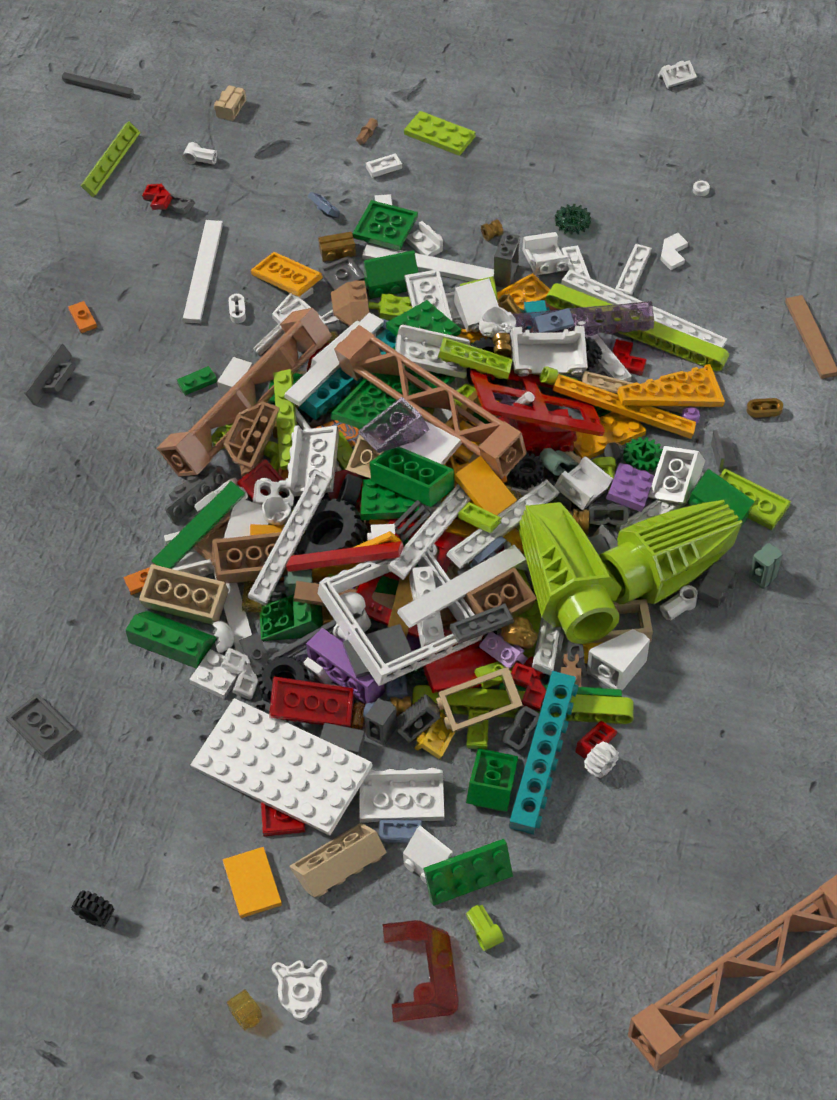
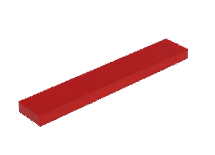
(345, 556)

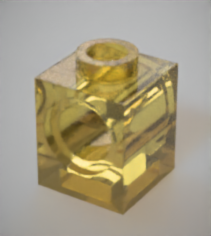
(244, 1010)

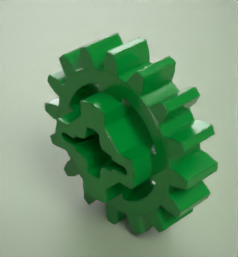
(634, 454)

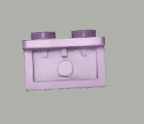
(502, 651)

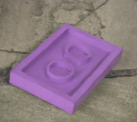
(630, 487)

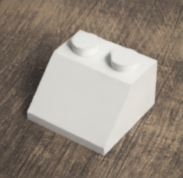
(424, 851)

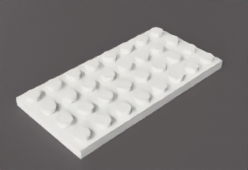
(282, 766)

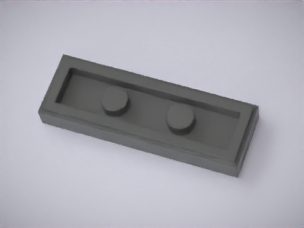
(481, 623)

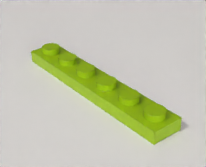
(110, 159)
(286, 417)

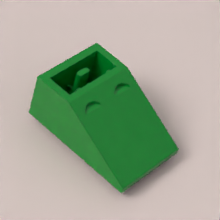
(289, 619)

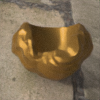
(520, 633)

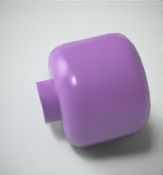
(691, 413)

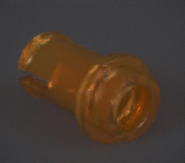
(357, 716)

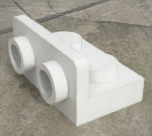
(677, 74)
(425, 240)

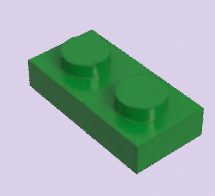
(196, 380)

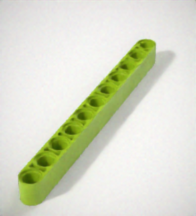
(659, 336)
(585, 708)

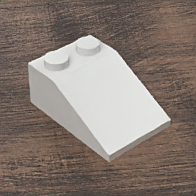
(676, 474)

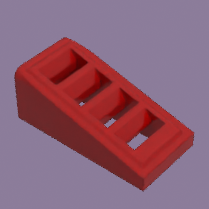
(584, 746)

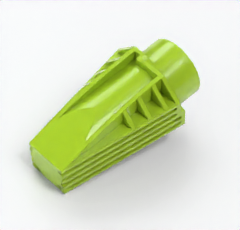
(670, 550)
(568, 574)

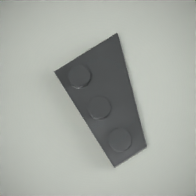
(567, 647)

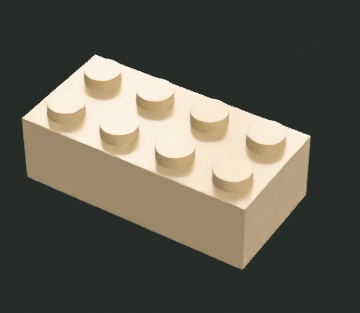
(184, 594)

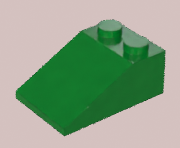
(492, 780)

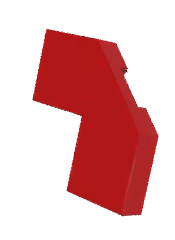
(159, 194)
(622, 350)
(528, 678)

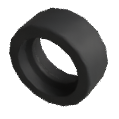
(350, 489)

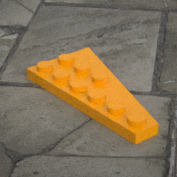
(676, 389)

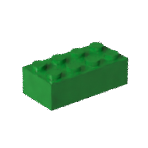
(412, 475)

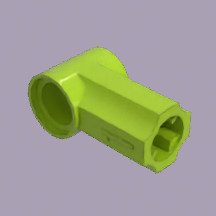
(487, 933)

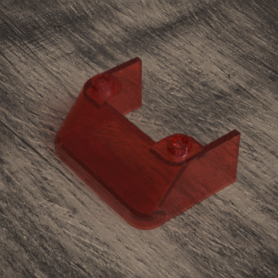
(440, 994)

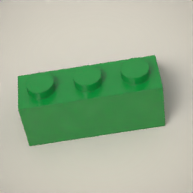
(388, 273)
(714, 488)

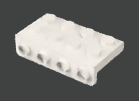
(423, 349)
(309, 452)
(402, 795)

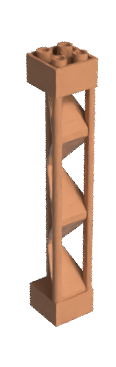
(501, 443)
(192, 450)
(651, 1027)

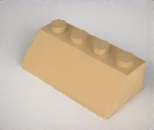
(338, 859)

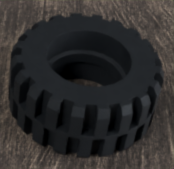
(330, 516)

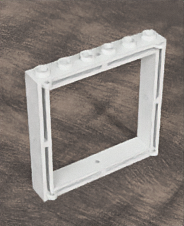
(363, 572)

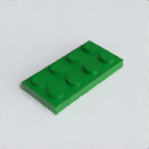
(468, 872)

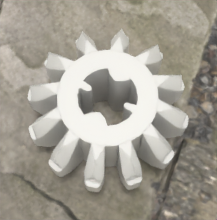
(601, 759)

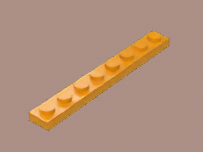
(610, 401)

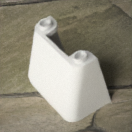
(556, 350)

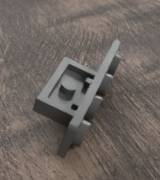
(52, 375)
(192, 491)

